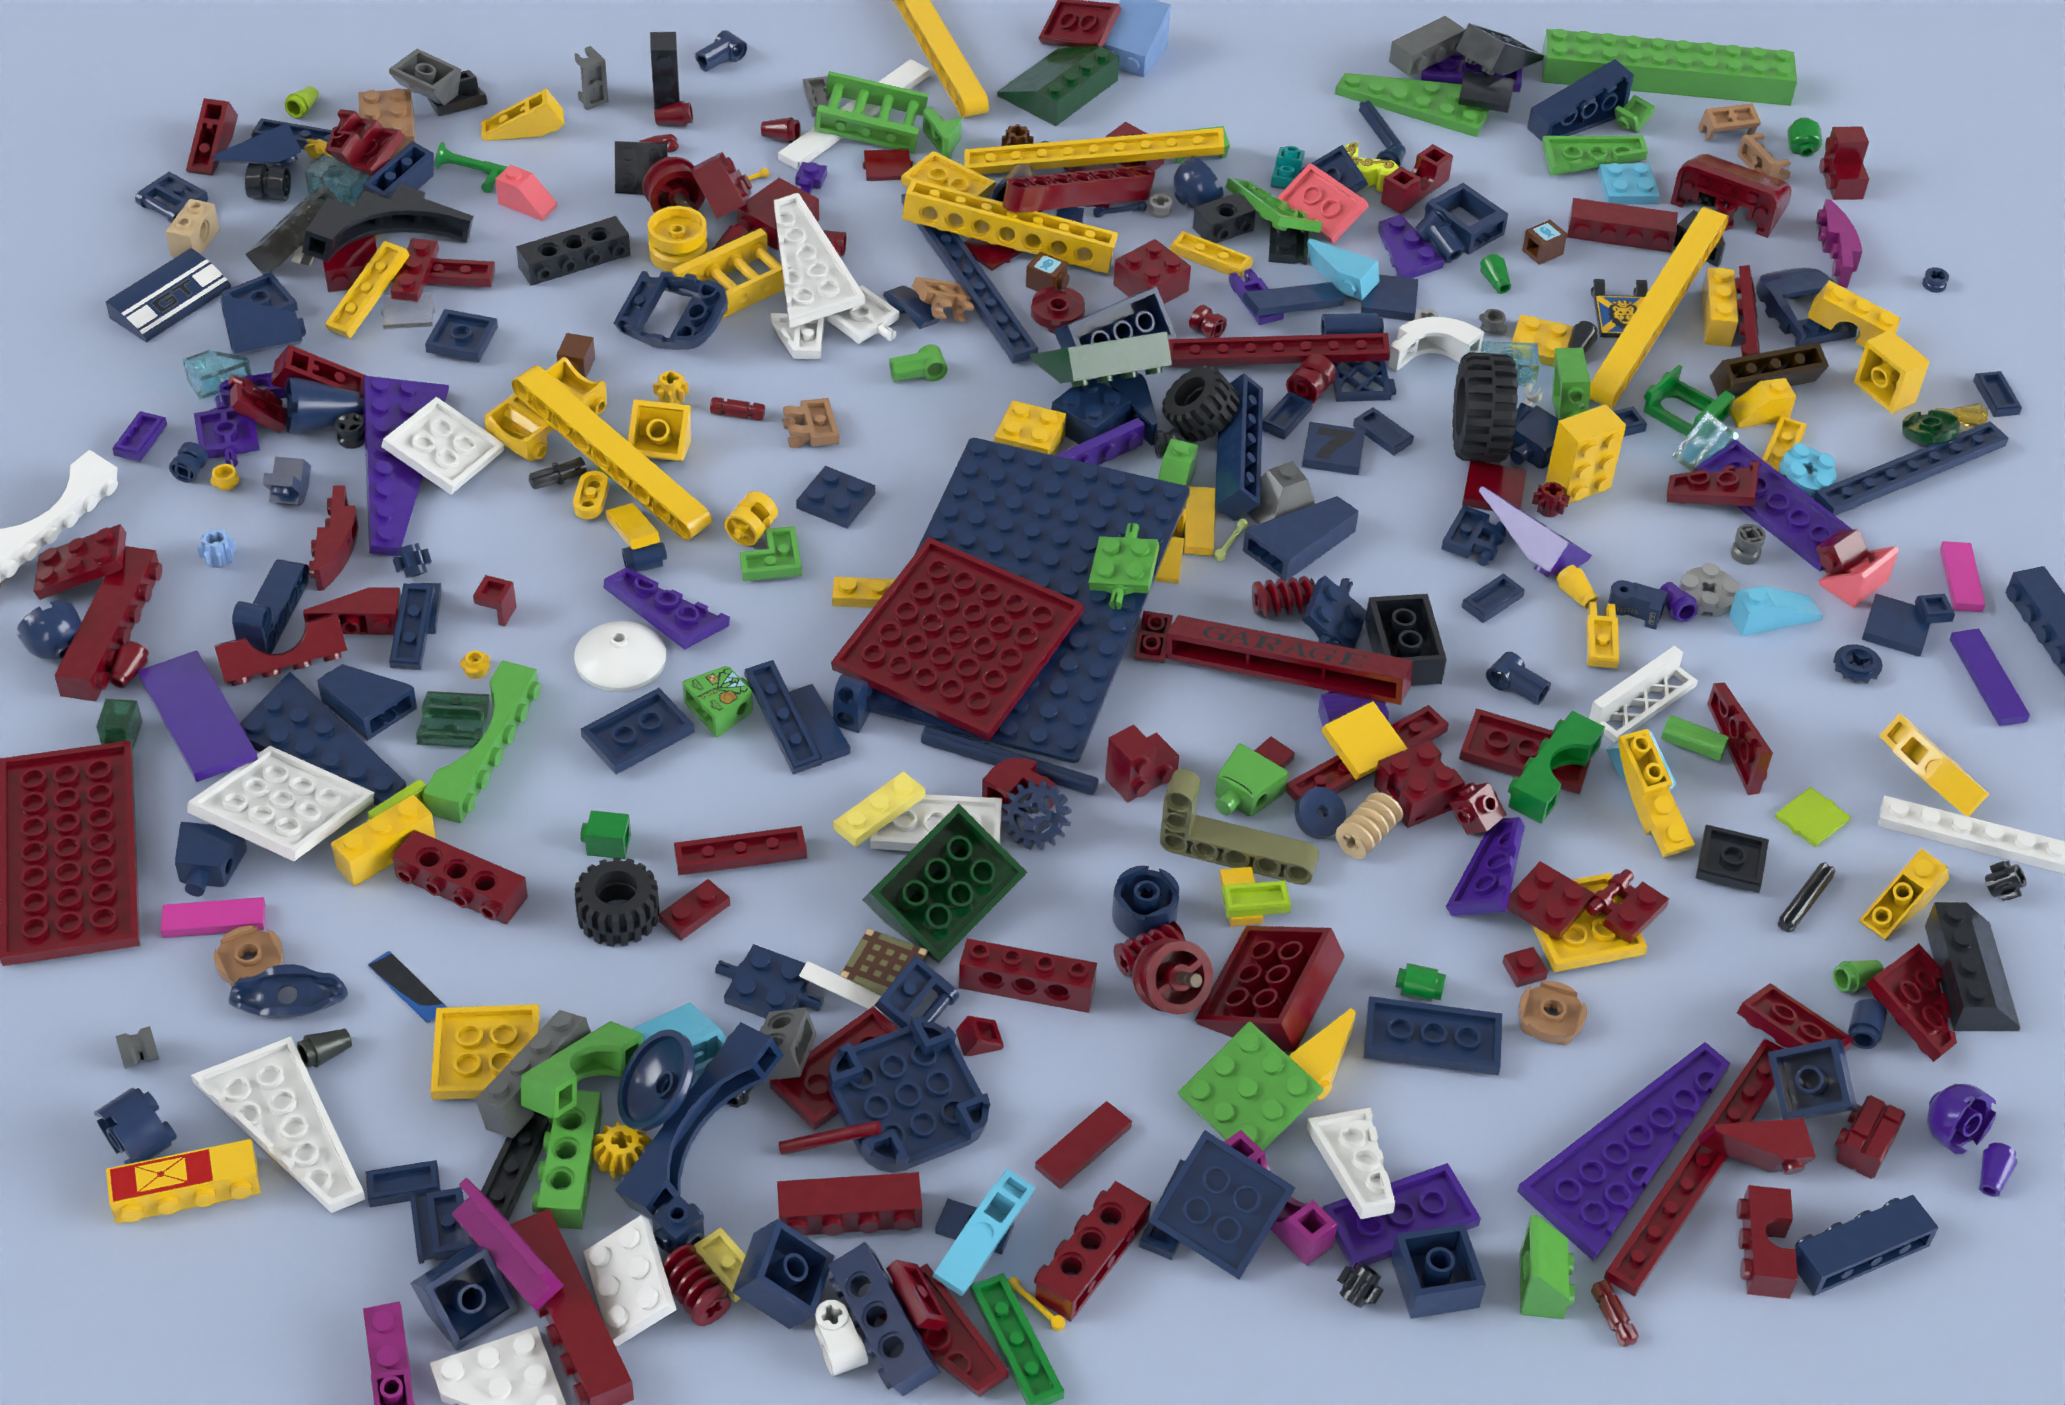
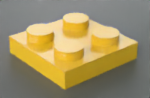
(1545, 334)

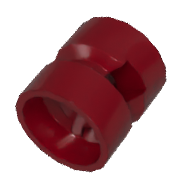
(1312, 377)

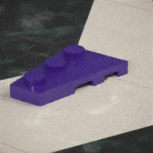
(1407, 249)

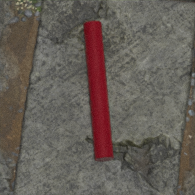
(830, 1137)

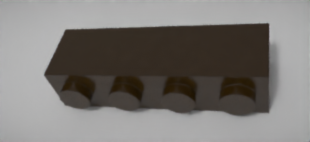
(1796, 364)

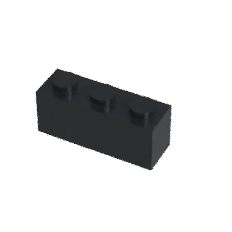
(664, 68)

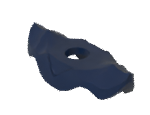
(260, 992)

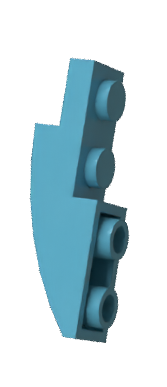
(983, 1232)

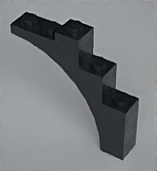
(406, 211)

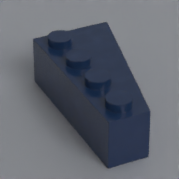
(1583, 103)

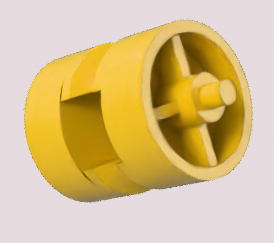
(751, 518)

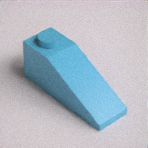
(1348, 271)
(1770, 609)

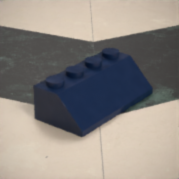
(1128, 318)

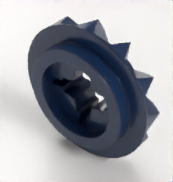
(1862, 656)

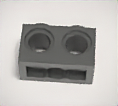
(794, 1036)

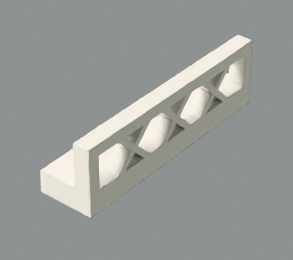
(1634, 692)

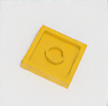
(1363, 739)

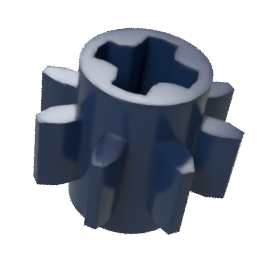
(412, 560)

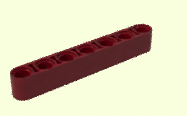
(1078, 189)

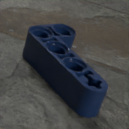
(273, 606)

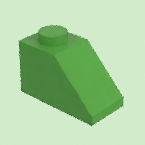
(1179, 462)

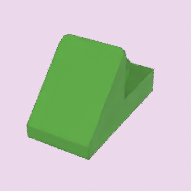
(942, 134)

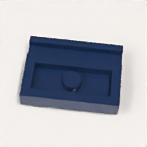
(435, 1228)

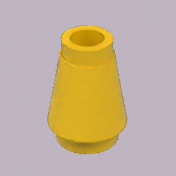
(1576, 585)

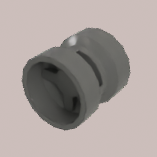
(1748, 544)
(137, 1047)

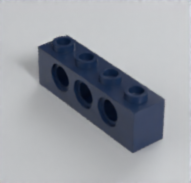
(915, 1362)

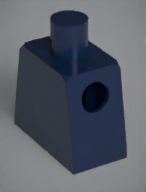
(206, 856)

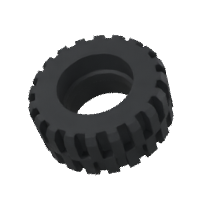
(1485, 407)

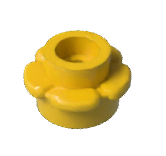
(224, 477)
(475, 664)

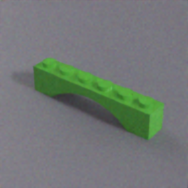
(456, 786)

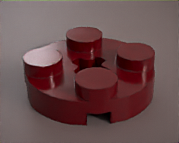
(1068, 305)

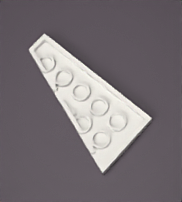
(811, 268)

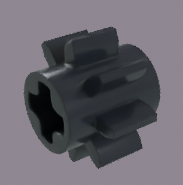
(2005, 880)
(1360, 1285)

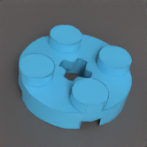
(1804, 458)

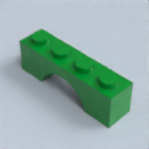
(1572, 743)

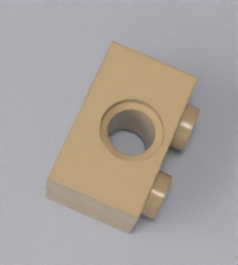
(192, 228)

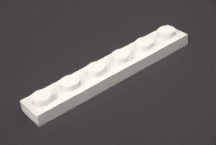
(1972, 834)

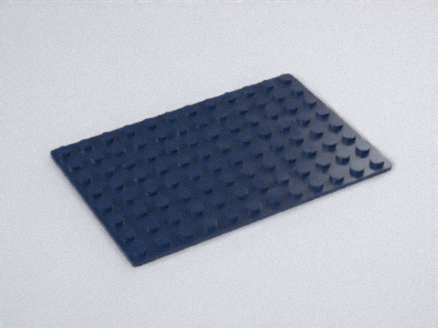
(1044, 524)

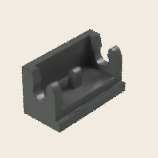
(593, 79)

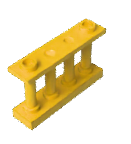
(737, 256)

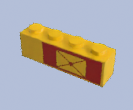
(183, 1181)

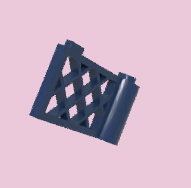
(1357, 324)

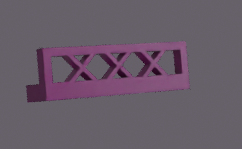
(506, 1247)

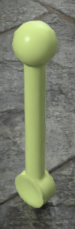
(1220, 554)

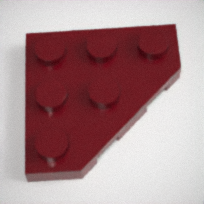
(1914, 998)

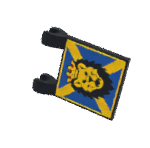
(1615, 311)

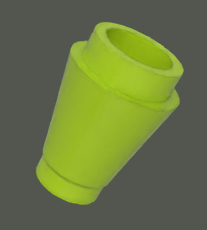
(300, 102)

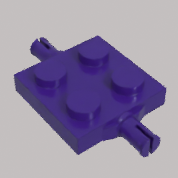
(225, 432)

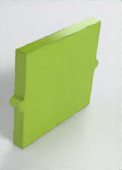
(1812, 817)

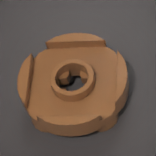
(243, 940)
(1550, 1028)

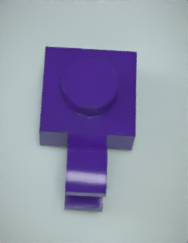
(810, 176)

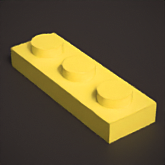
(879, 809)

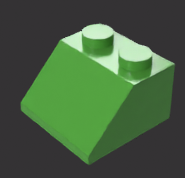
(1545, 1271)

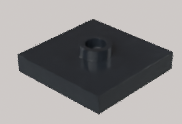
(1732, 858)

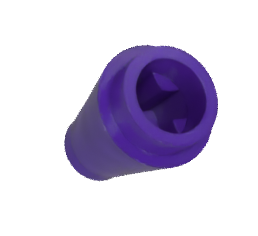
(1679, 603)
(1996, 1168)

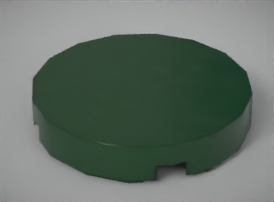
(1931, 428)

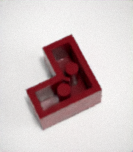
(1844, 163)
(722, 184)
(1138, 762)

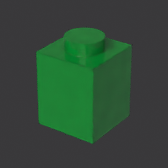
(606, 834)

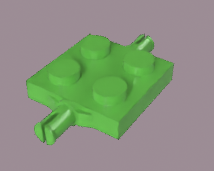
(1124, 565)

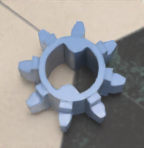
(216, 548)

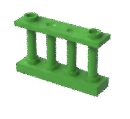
(867, 128)

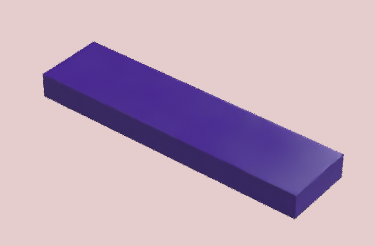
(1989, 677)

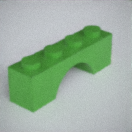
(553, 1083)

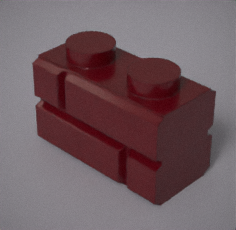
(1869, 1137)

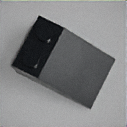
(1495, 51)

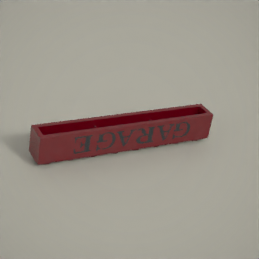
(1289, 659)

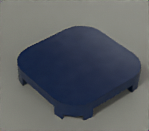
(916, 1091)

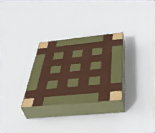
(880, 961)

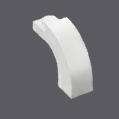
(1434, 335)

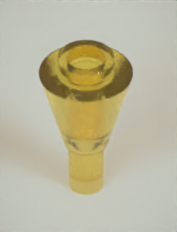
(1969, 415)

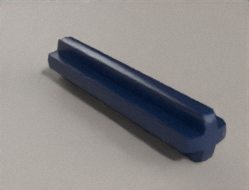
(1378, 124)

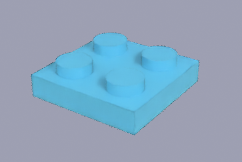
(1628, 183)

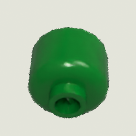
(1804, 137)

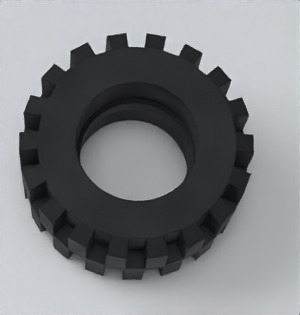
(1200, 403)
(617, 921)

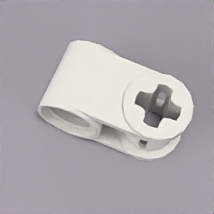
(839, 1342)

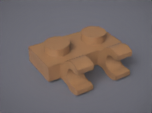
(943, 294)
(818, 420)

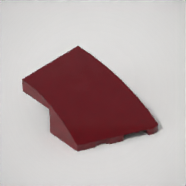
(362, 142)

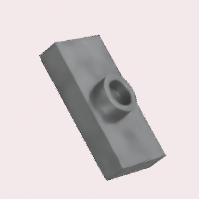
(815, 92)

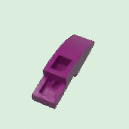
(1840, 241)
(388, 1355)

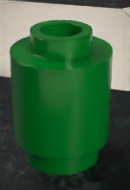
(1420, 982)

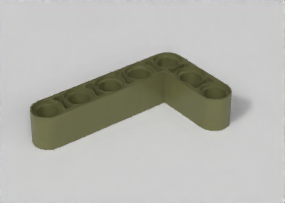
(1226, 842)

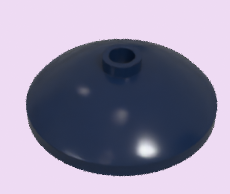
(656, 1080)

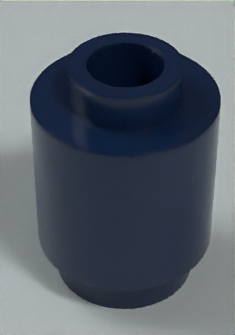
(645, 557)
(1867, 1023)

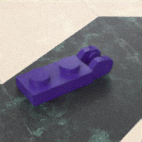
(1252, 283)

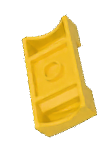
(524, 429)

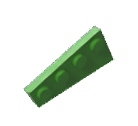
(1580, 153)
(1273, 208)

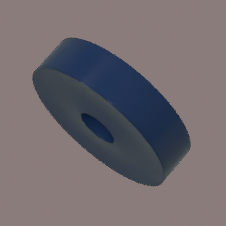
(1328, 803)

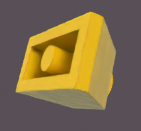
(1763, 403)

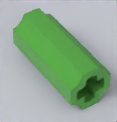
(1695, 737)

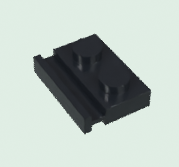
(1288, 245)

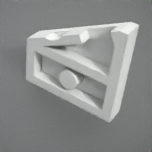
(802, 340)

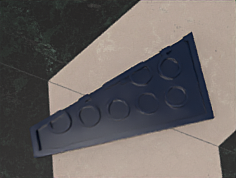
(307, 729)

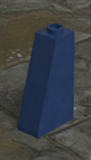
(1300, 537)

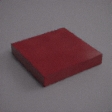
(1502, 480)

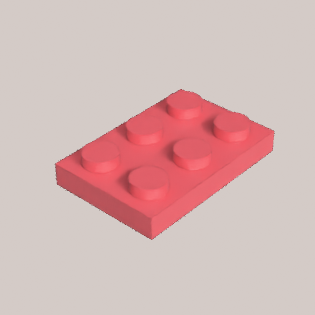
(1324, 200)

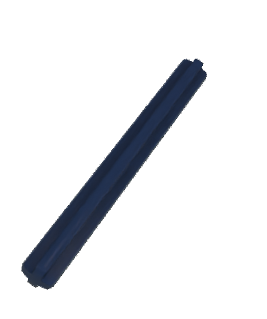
(993, 755)

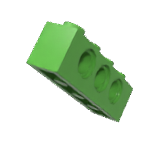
(575, 1173)

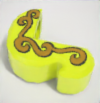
(1372, 169)

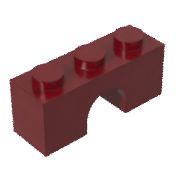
(1406, 188)
(1766, 1267)

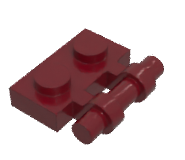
(257, 403)
(1634, 913)

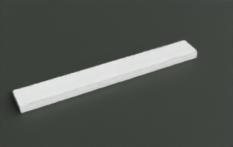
(815, 142)

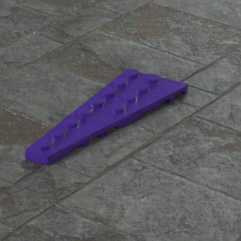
(391, 482)
(1607, 1169)

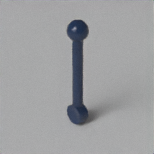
(1099, 211)

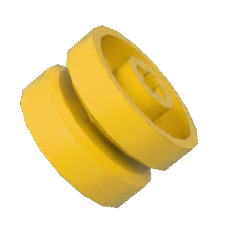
(676, 236)

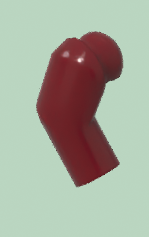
(668, 138)

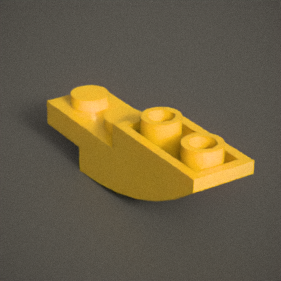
(1933, 765)
(1651, 795)

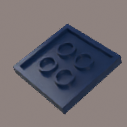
(1221, 1204)

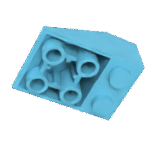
(698, 1028)

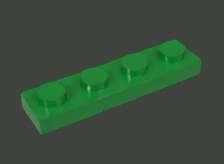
(1016, 1341)

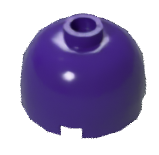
(1960, 1115)

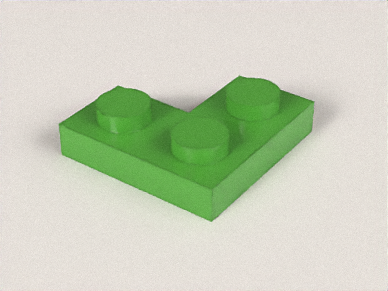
(778, 561)

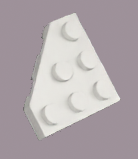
(499, 1373)

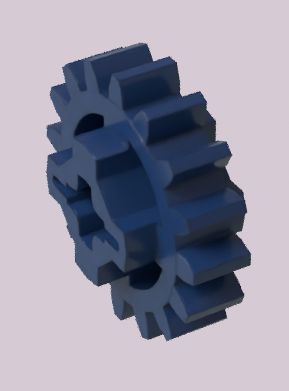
(1034, 828)

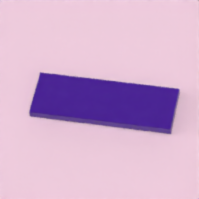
(1780, 505)
(197, 716)

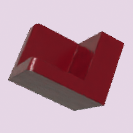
(498, 595)

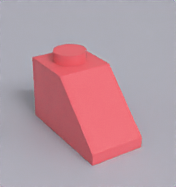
(524, 193)

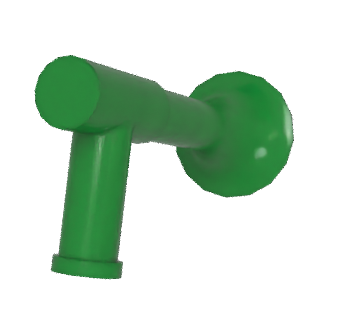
(493, 170)

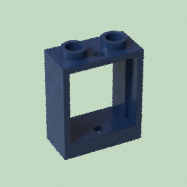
(1491, 217)

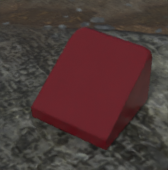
(978, 1036)

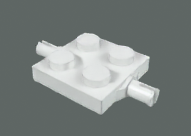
(866, 319)

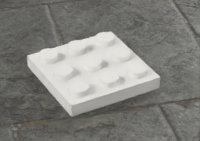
(443, 445)

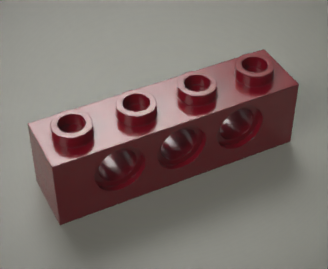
(460, 877)
(1027, 975)
(1069, 1293)

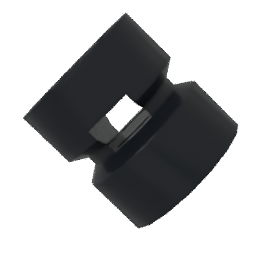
(271, 181)

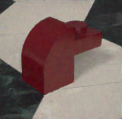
(1007, 775)

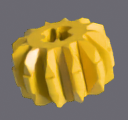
(618, 1148)

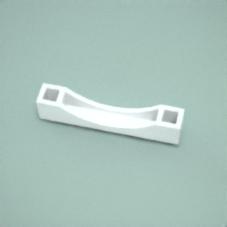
(88, 483)

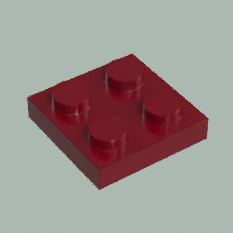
(1549, 900)

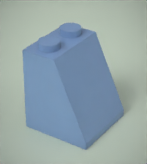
(1139, 34)

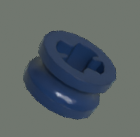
(1935, 280)

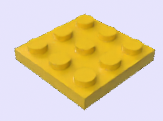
(1587, 939)
(477, 1045)

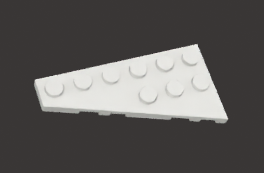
(282, 1112)

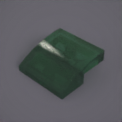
(453, 719)

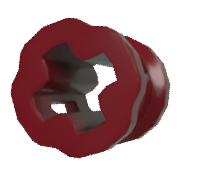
(1731, 208)

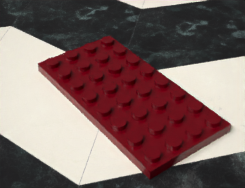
(68, 853)

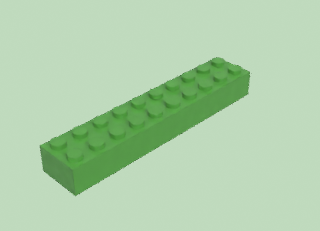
(1674, 66)

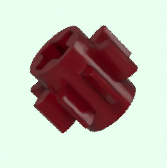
(1550, 499)

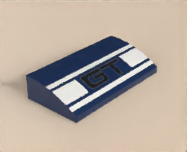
(167, 295)

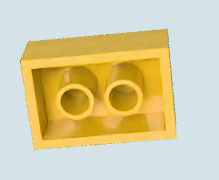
(1586, 452)

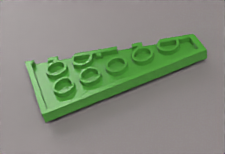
(1416, 99)

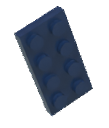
(1433, 1035)

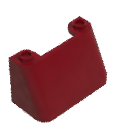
(1756, 191)

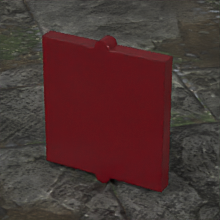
(886, 164)
(990, 255)

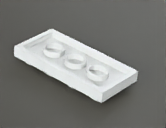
(921, 818)

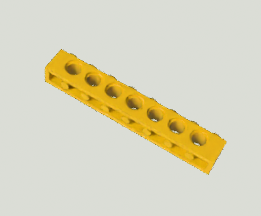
(989, 221)

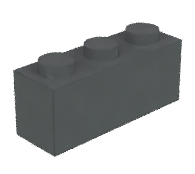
(1426, 46)

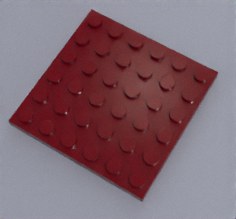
(958, 638)

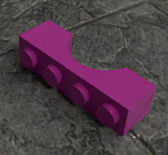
(1300, 1225)

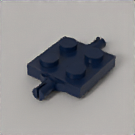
(1334, 614)
(767, 983)

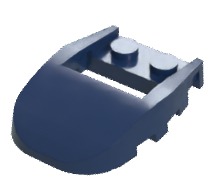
(1792, 283)
(697, 322)

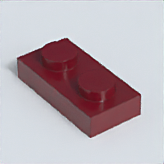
(694, 909)
(917, 1295)

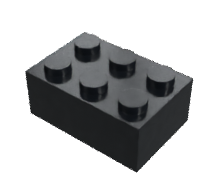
(1408, 630)

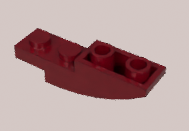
(335, 540)

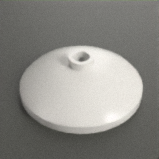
(620, 656)

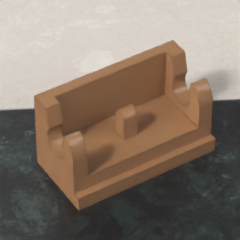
(1729, 119)
(1759, 159)

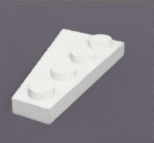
(1354, 1157)

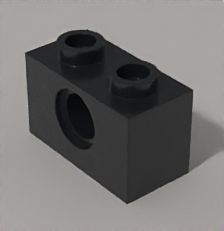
(1224, 218)

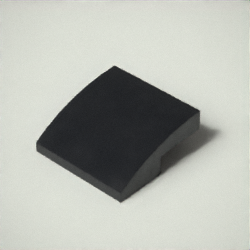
(1486, 91)
(468, 96)

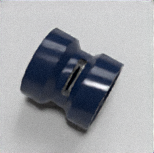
(188, 462)

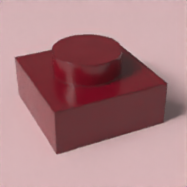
(1525, 967)

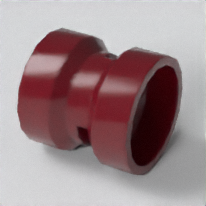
(1205, 321)

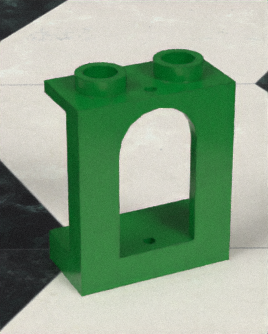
(1672, 387)

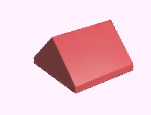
(1862, 578)

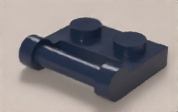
(171, 189)
(910, 990)

